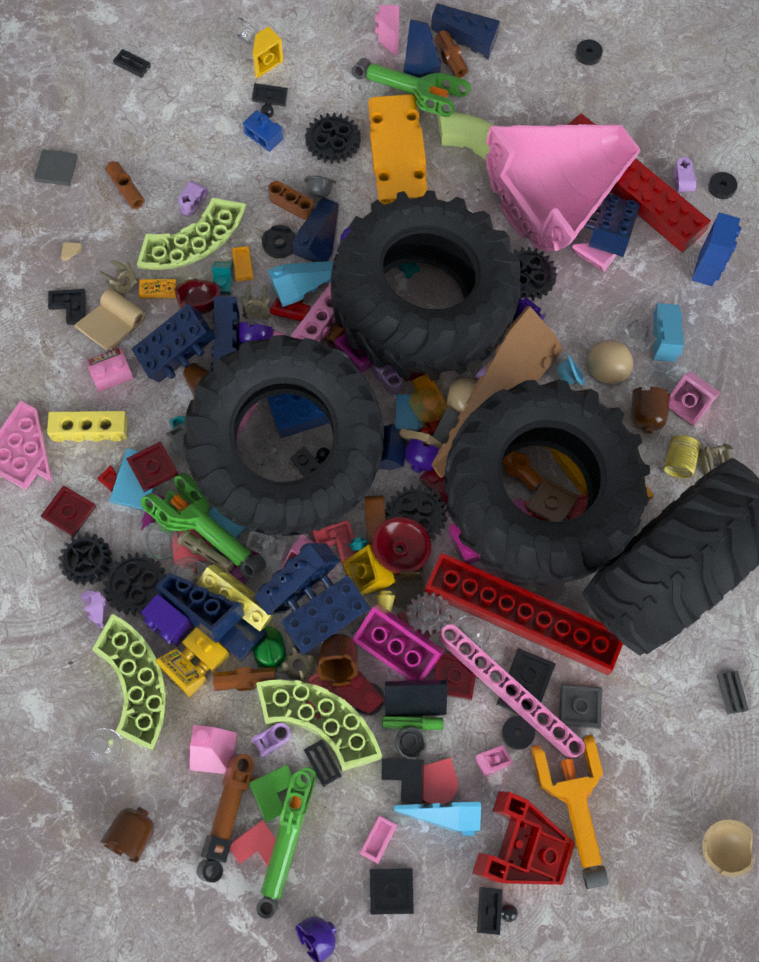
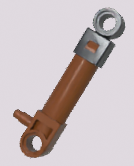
(217, 844)

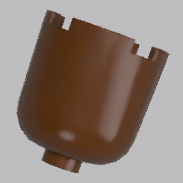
(650, 409)
(338, 660)
(129, 833)

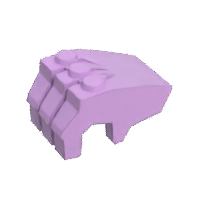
(98, 609)

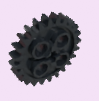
(327, 139)
(528, 273)
(418, 499)
(120, 575)

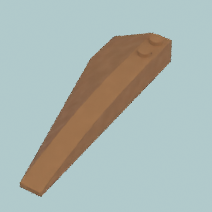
(523, 356)

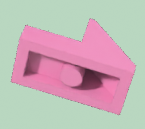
(493, 760)

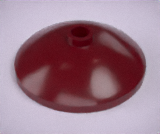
(402, 534)

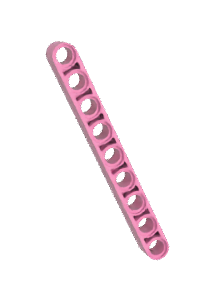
(521, 693)

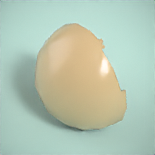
(610, 362)
(460, 392)
(729, 847)

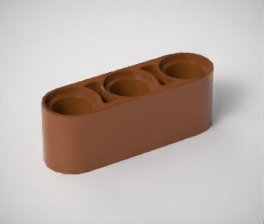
(286, 194)
(374, 514)

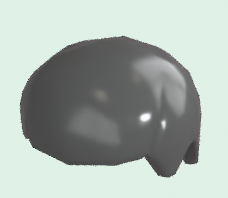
(410, 742)

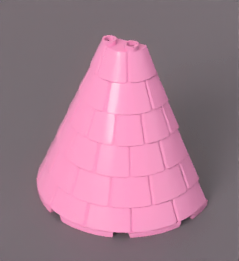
(555, 176)

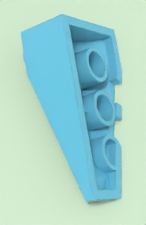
(295, 280)
(457, 817)

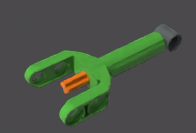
(424, 88)
(197, 517)
(286, 840)

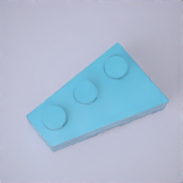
(668, 332)

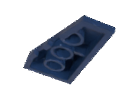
(421, 54)
(317, 233)
(242, 639)

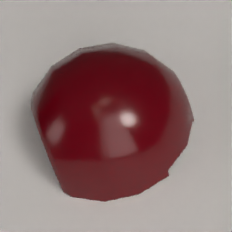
(198, 294)

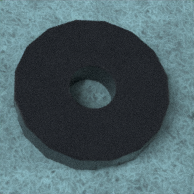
(278, 250)

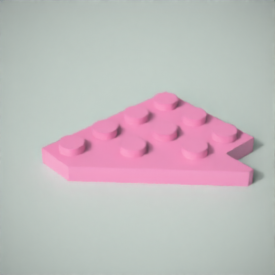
(23, 447)

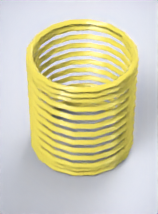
(681, 460)

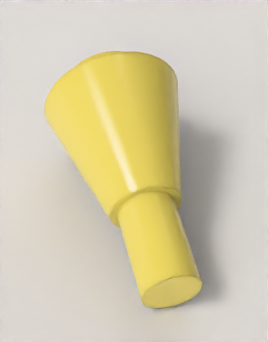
(386, 599)

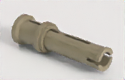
(199, 547)

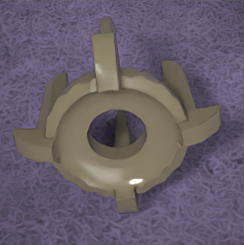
(125, 272)
(248, 301)
(708, 453)
(301, 674)

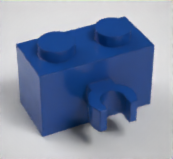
(263, 130)

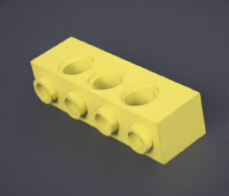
(79, 420)
(224, 583)

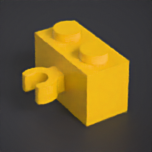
(208, 652)

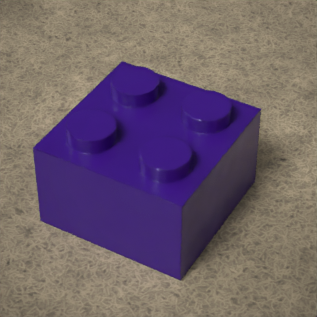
(166, 620)

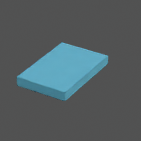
(127, 488)

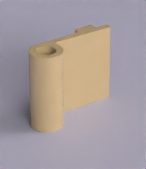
(111, 320)

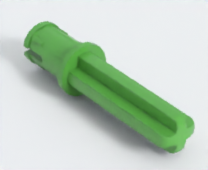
(423, 723)

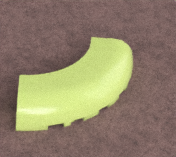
(465, 131)
(194, 241)
(139, 678)
(340, 727)

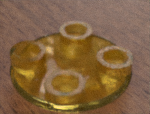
(427, 404)

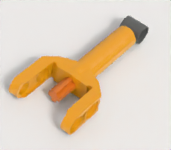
(575, 794)

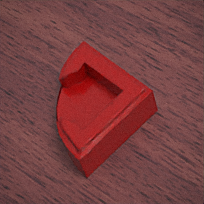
(108, 478)

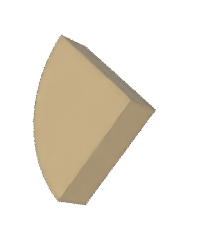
(70, 250)

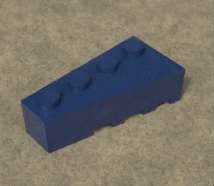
(466, 28)
(225, 321)
(205, 610)

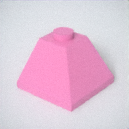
(596, 257)
(211, 749)

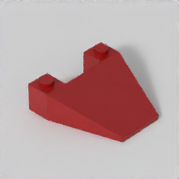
(531, 849)

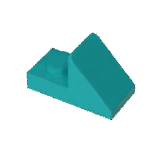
(223, 276)

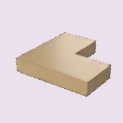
(427, 438)

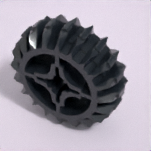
(94, 545)

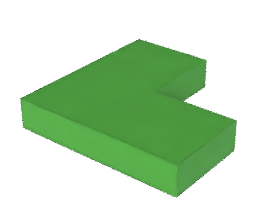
(266, 789)

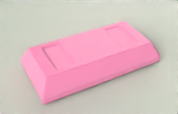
(378, 839)

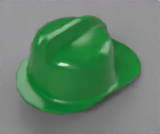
(270, 650)

